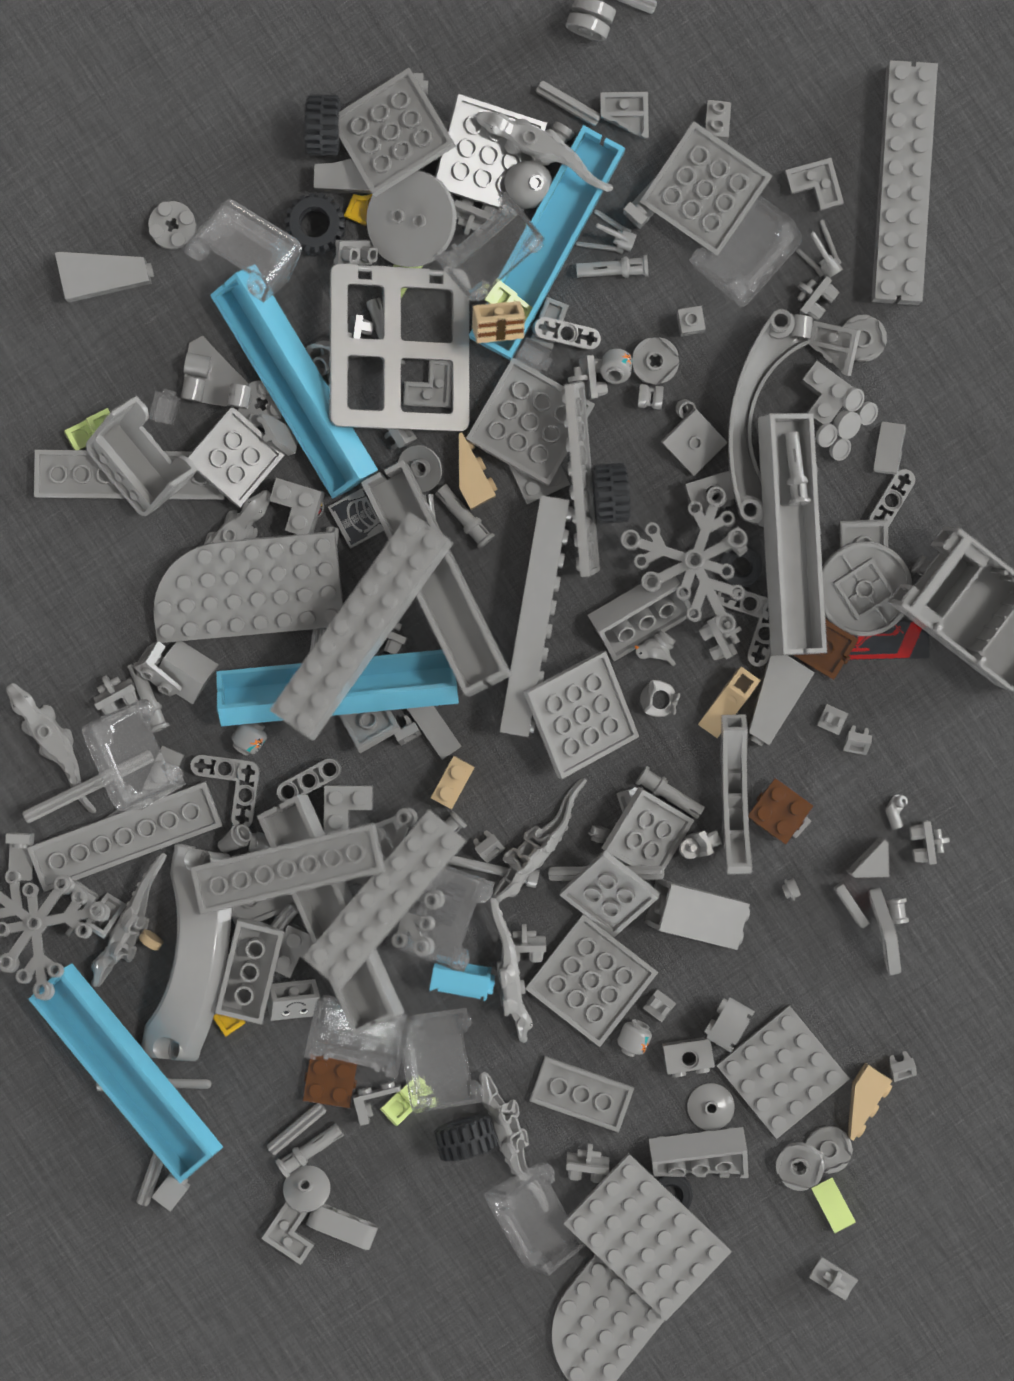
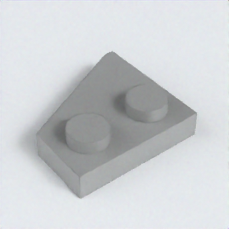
(626, 111)
(836, 344)

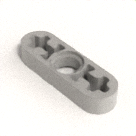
(574, 327)
(895, 482)

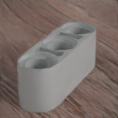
(320, 777)
(343, 1226)

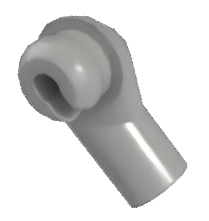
(893, 810)

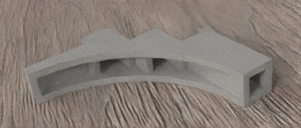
(344, 175)
(734, 794)

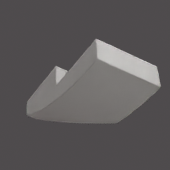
(279, 434)

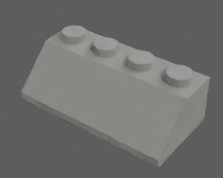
(639, 616)
(249, 970)

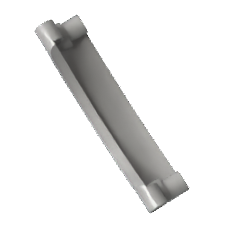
(766, 354)
(198, 969)

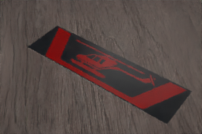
(901, 641)

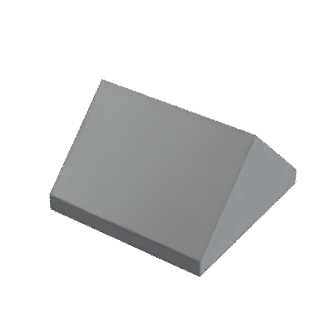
(188, 669)
(873, 861)

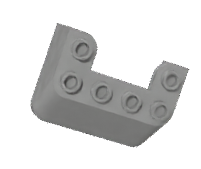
(135, 459)

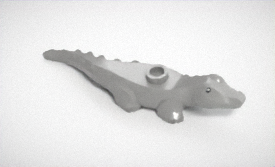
(541, 145)
(239, 525)
(54, 741)
(536, 847)
(128, 928)
(509, 978)
(506, 1125)

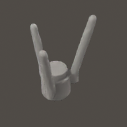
(623, 237)
(831, 263)

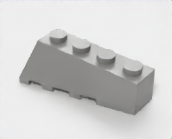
(700, 1153)

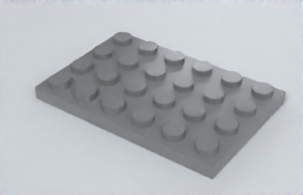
(647, 1236)

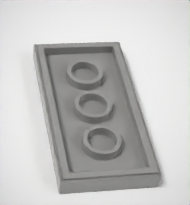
(581, 1094)

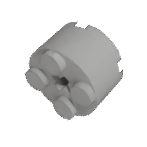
(729, 1024)

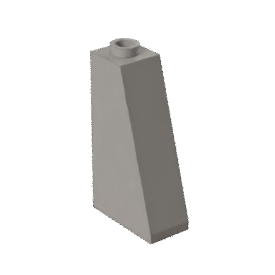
(99, 274)
(778, 693)

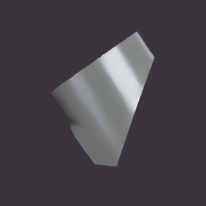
(212, 378)

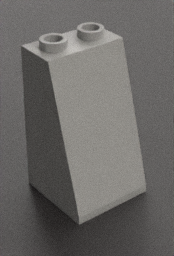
(698, 914)

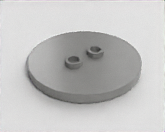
(412, 220)
(859, 585)

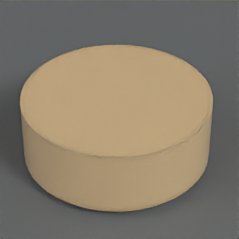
(150, 940)

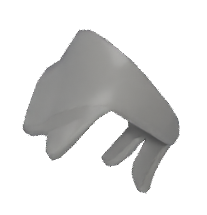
(647, 698)

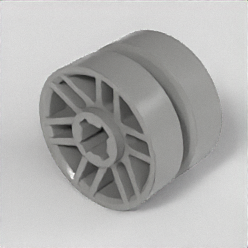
(591, 19)

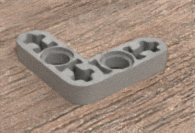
(759, 612)
(235, 775)
(887, 930)

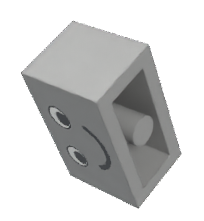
(292, 999)

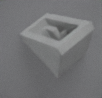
(116, 908)

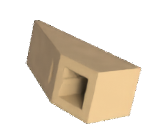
(472, 480)
(729, 700)
(866, 1093)

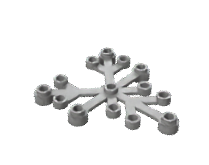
(707, 585)
(71, 917)
(409, 921)

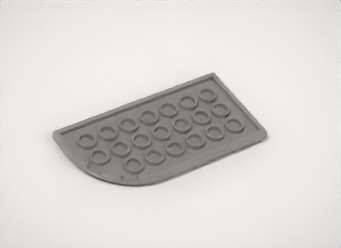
(250, 588)
(600, 1325)

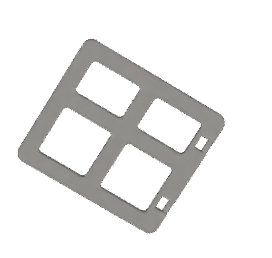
(393, 349)

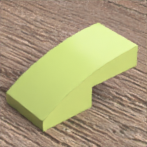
(502, 293)
(81, 433)
(398, 1106)
(833, 1205)

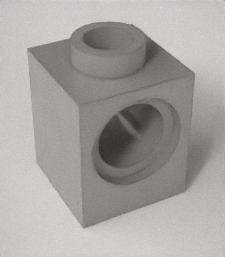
(690, 321)
(170, 1192)

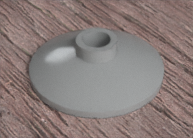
(419, 454)
(710, 1094)
(306, 1199)

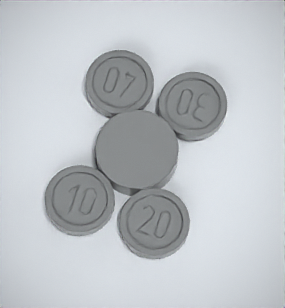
(846, 424)

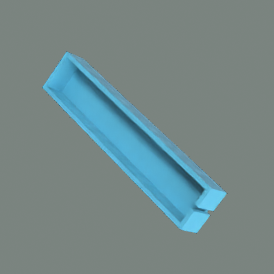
(560, 222)
(293, 385)
(384, 685)
(127, 1074)

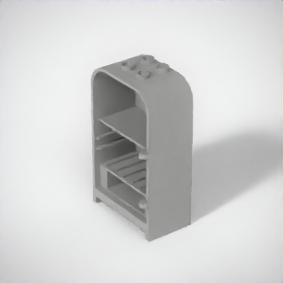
(947, 610)

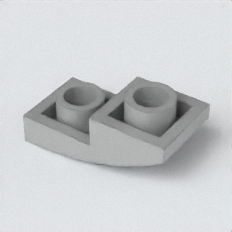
(889, 448)

